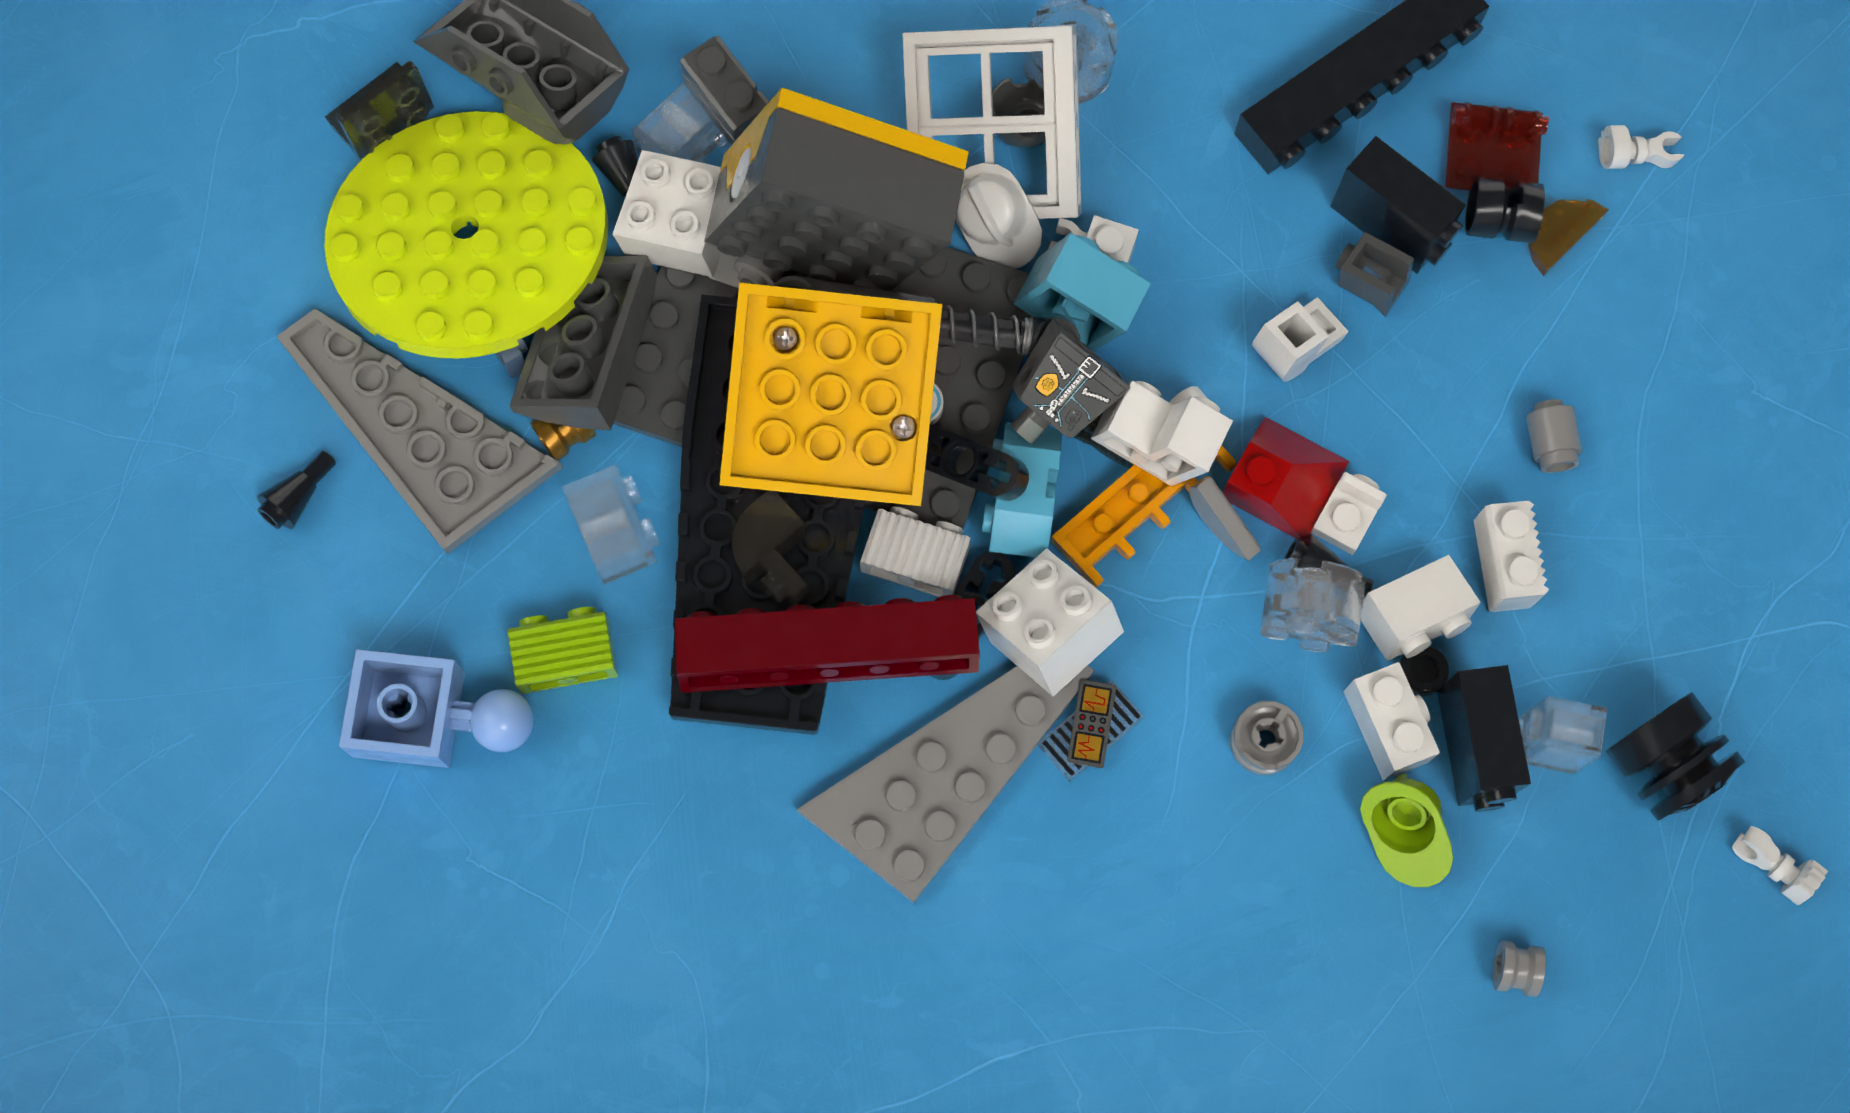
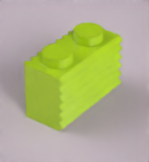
(562, 650)

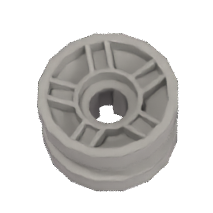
(1246, 738)

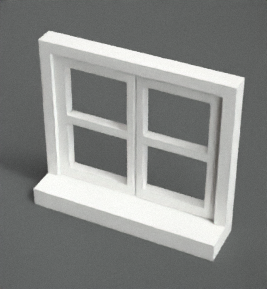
(1060, 101)

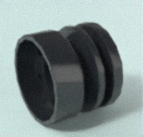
(1676, 757)

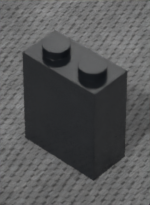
(1398, 204)
(1483, 737)

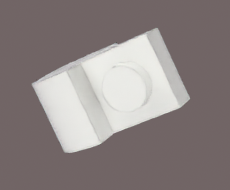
(1298, 338)

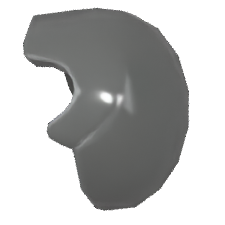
(1019, 99)

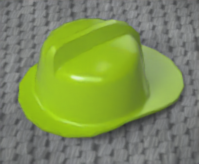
(1408, 831)

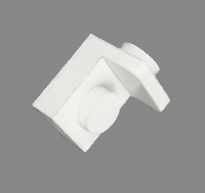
(1349, 512)

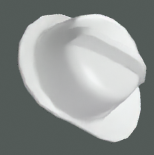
(997, 216)

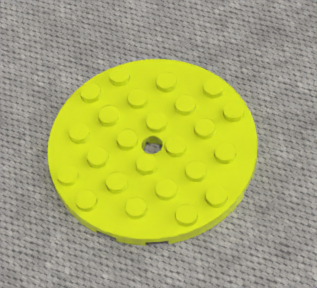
(478, 295)

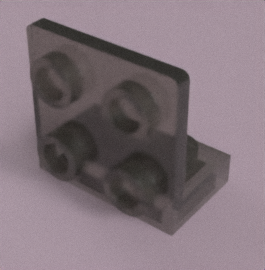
(382, 109)

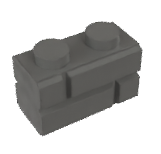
(722, 87)

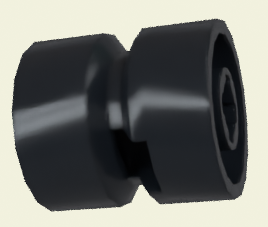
(1503, 209)

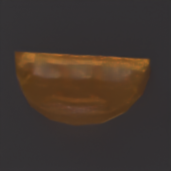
(1561, 229)

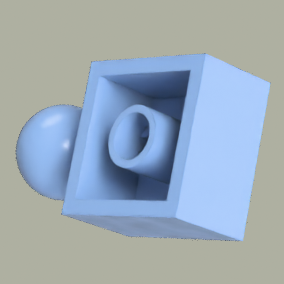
(426, 734)

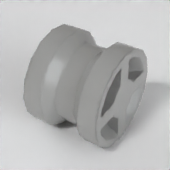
(1519, 968)

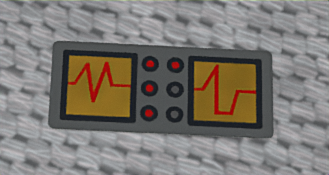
(1091, 723)

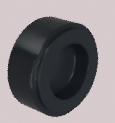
(1425, 671)

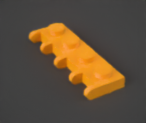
(1117, 514)

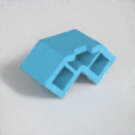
(1026, 522)

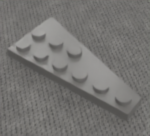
(428, 443)
(930, 790)

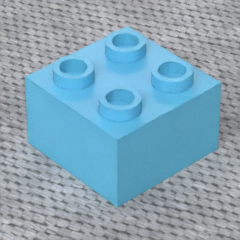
(1084, 288)

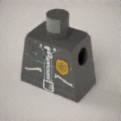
(1064, 385)

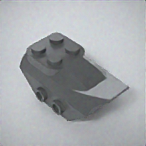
(536, 56)

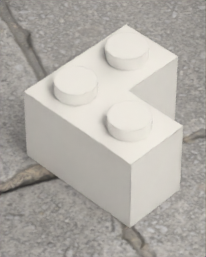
(1163, 437)

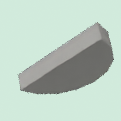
(1222, 518)

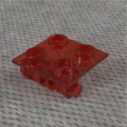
(1493, 144)

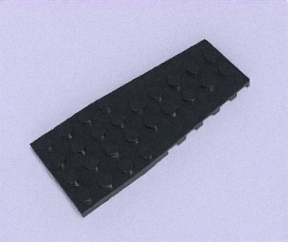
(706, 564)

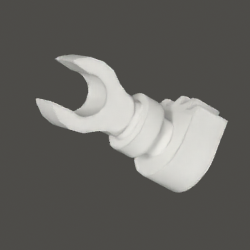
(1619, 149)
(1799, 882)

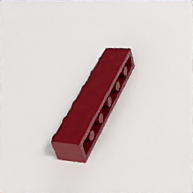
(826, 644)

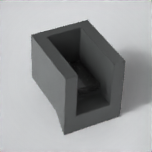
(1374, 271)

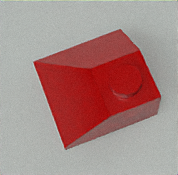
(1284, 479)

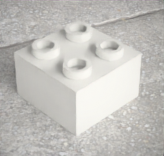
(670, 213)
(1050, 622)

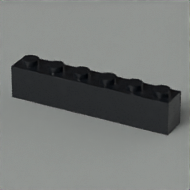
(1354, 78)

